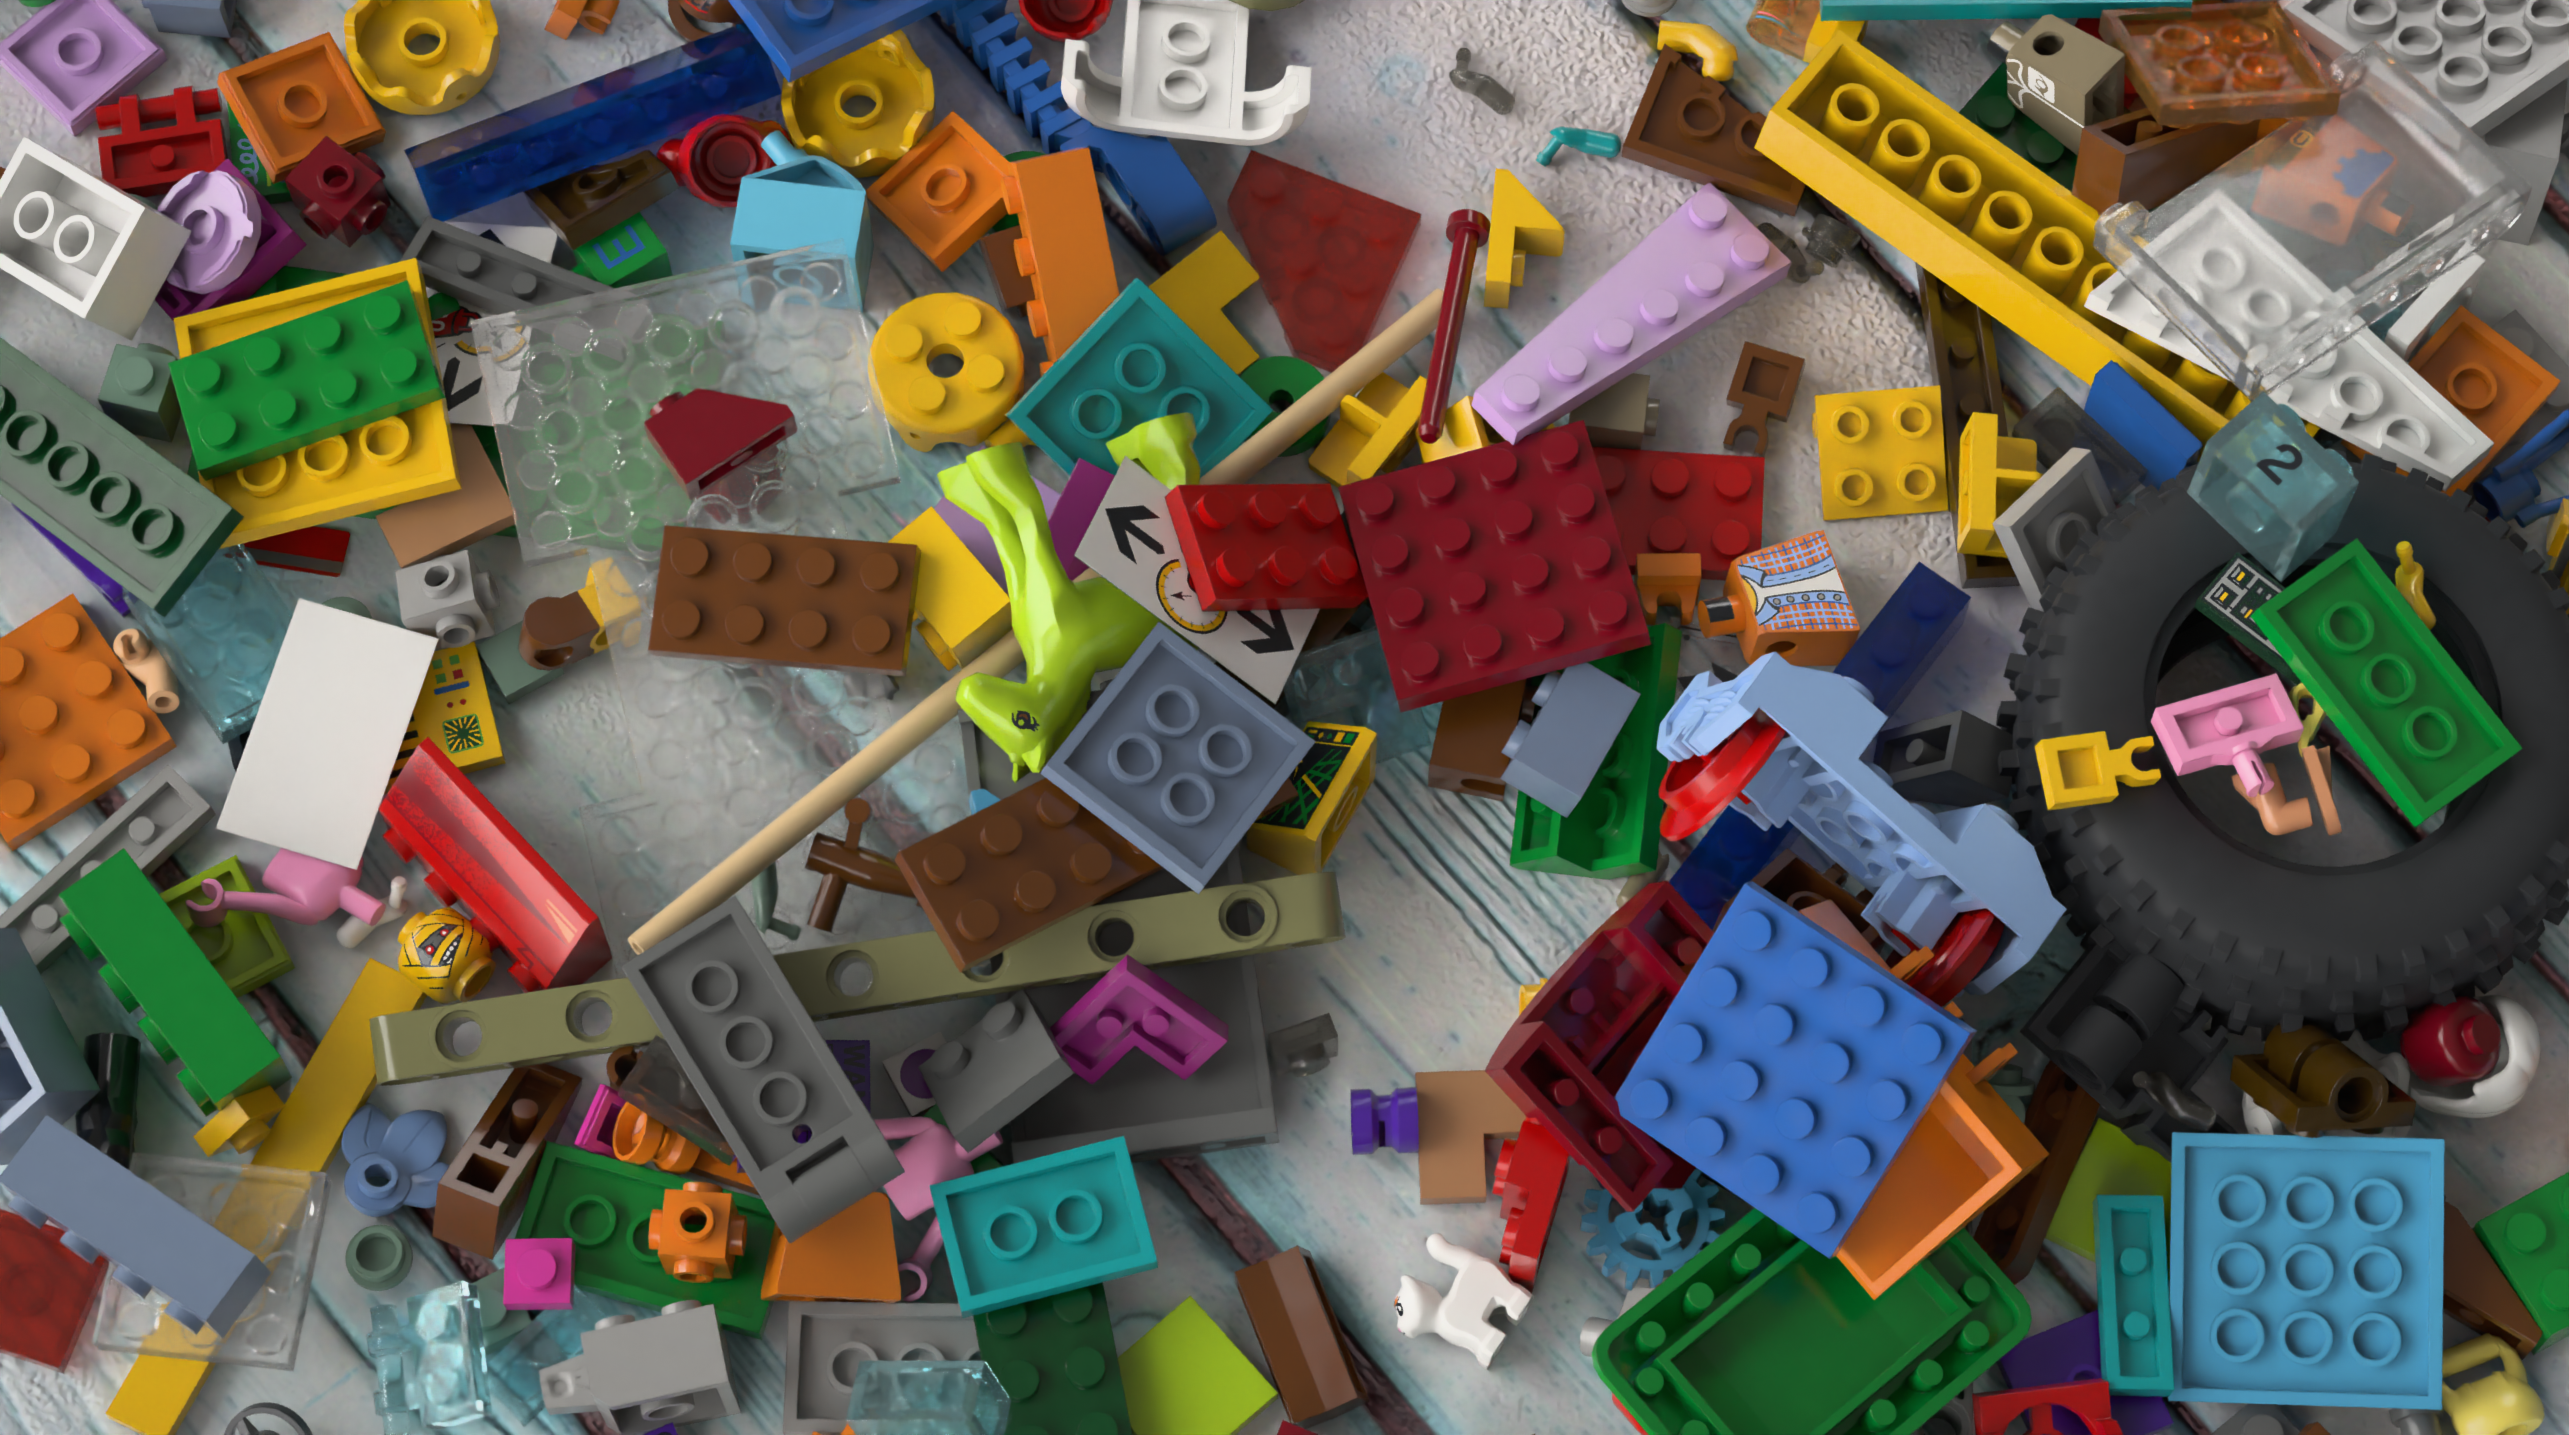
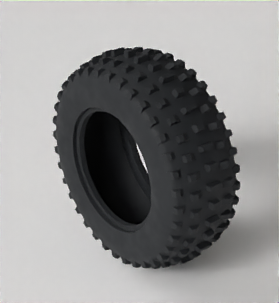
(2257, 932)

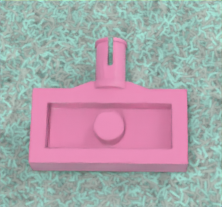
(2229, 729)

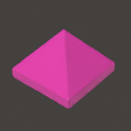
(599, 1124)

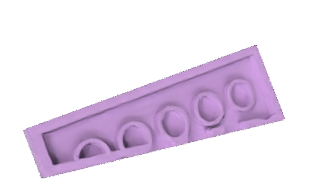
(1654, 298)

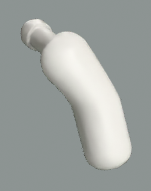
(354, 930)

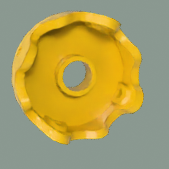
(429, 83)
(869, 144)
(953, 408)

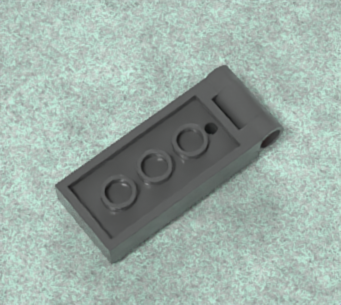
(762, 1069)

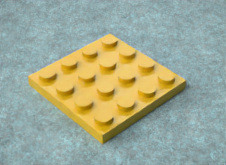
(345, 474)

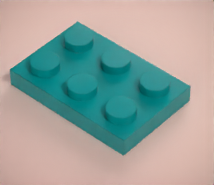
(1043, 1226)

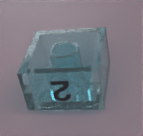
(2273, 485)

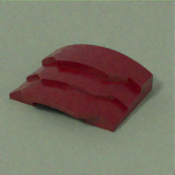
(1588, 1031)

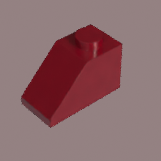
(714, 434)

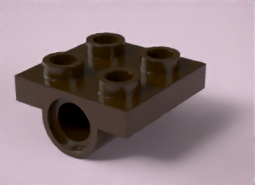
(2320, 1085)

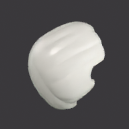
(2508, 1079)

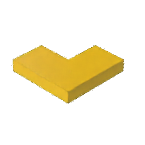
(1199, 291)

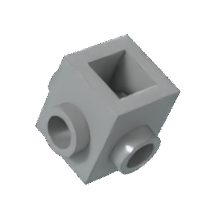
(448, 599)

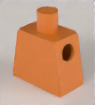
(839, 1260)

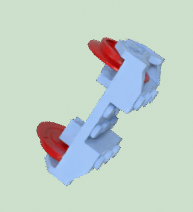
(1790, 748)

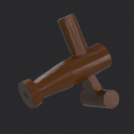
(851, 864)

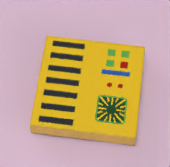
(454, 714)

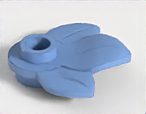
(398, 1150)

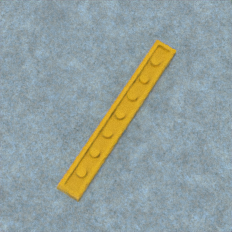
(302, 1138)

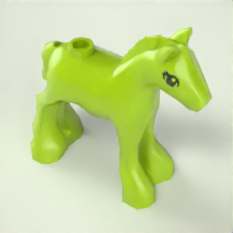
(1061, 624)

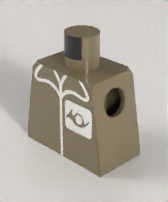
(2060, 76)

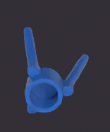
(2513, 485)

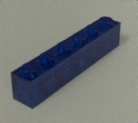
(591, 122)

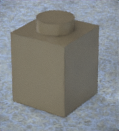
(1620, 414)

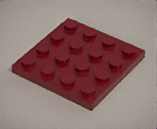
(1493, 566)

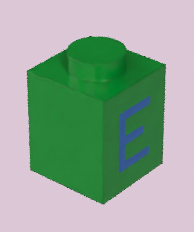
(623, 255)

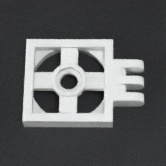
(2434, 308)

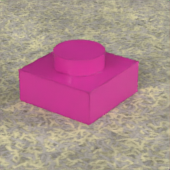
(539, 1274)

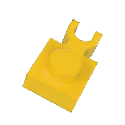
(2084, 770)

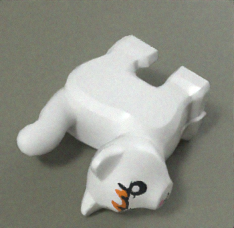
(1463, 1314)

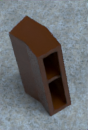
(1300, 1338)

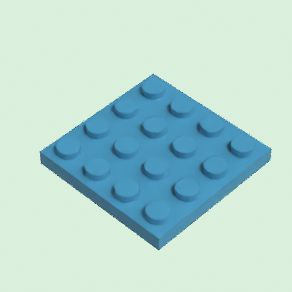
(2307, 1270)

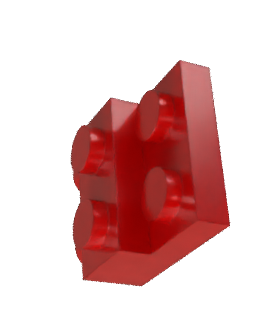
(1531, 1183)

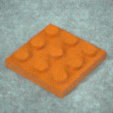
(66, 721)

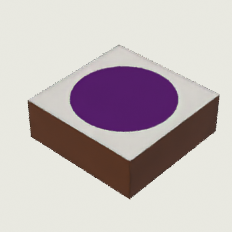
(907, 1078)

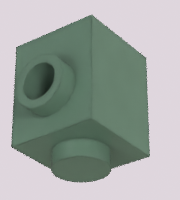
(141, 391)

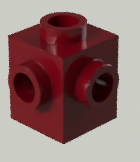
(339, 192)

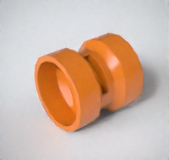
(644, 1139)

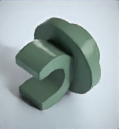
(2011, 1085)

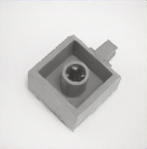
(648, 1371)

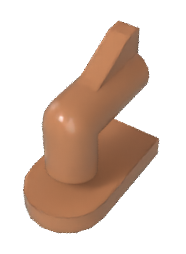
(2286, 817)

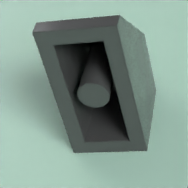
(1946, 760)

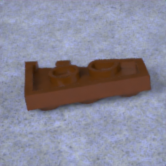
(1706, 137)

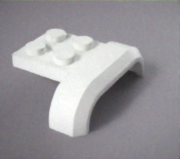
(1184, 78)

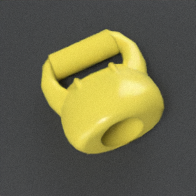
(2495, 1403)

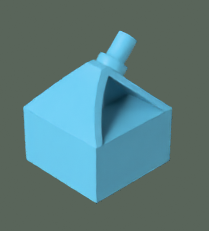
(802, 205)

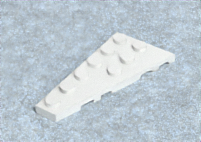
(2352, 392)

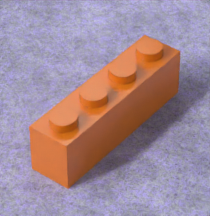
(1061, 245)

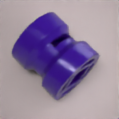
(1384, 1121)

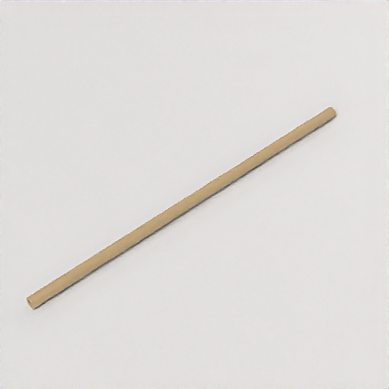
(1007, 653)

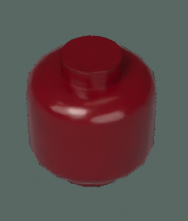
(2451, 1042)

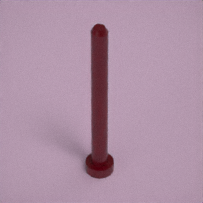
(1467, 232)

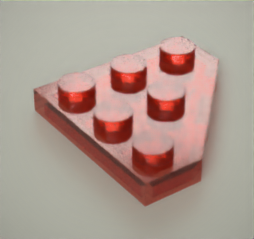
(1320, 254)

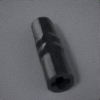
(111, 1115)

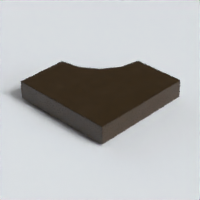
(601, 196)

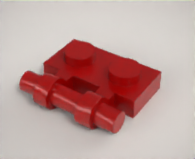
(159, 158)

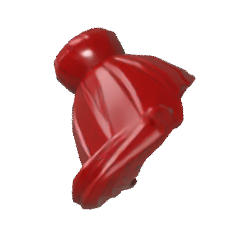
(718, 156)

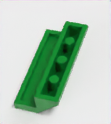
(1620, 814)

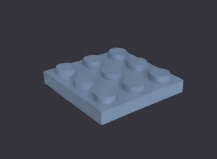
(1178, 757)

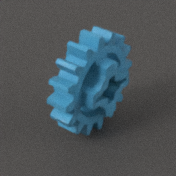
(1665, 1249)

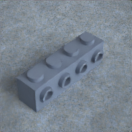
(134, 1228)

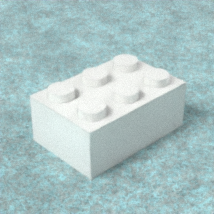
(84, 239)

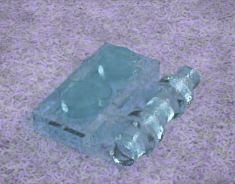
(447, 1360)

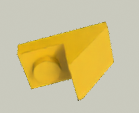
(1517, 228)

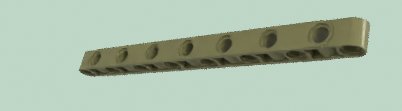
(905, 971)

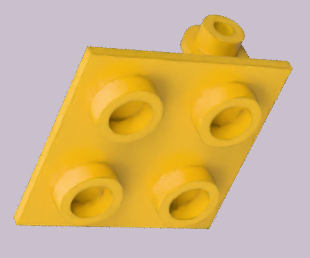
(1881, 452)

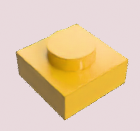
(240, 1123)

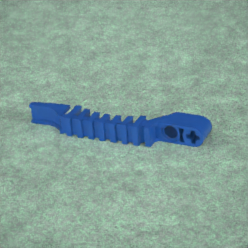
(1140, 169)

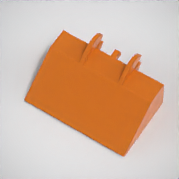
(1954, 1163)

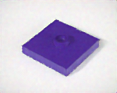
(2073, 1354)

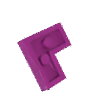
(1138, 1010)

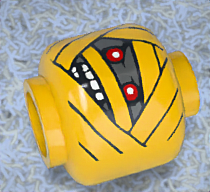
(445, 956)

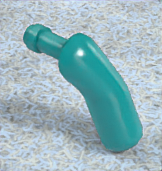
(1584, 140)

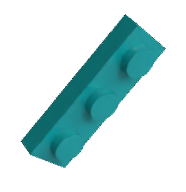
(2133, 1295)

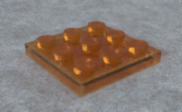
(2220, 63)

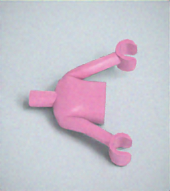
(305, 890)
(927, 1160)

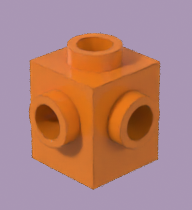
(701, 1254)

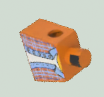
(1786, 603)

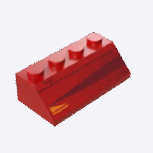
(491, 874)

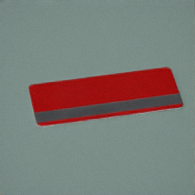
(303, 550)

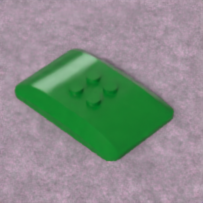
(1791, 1344)

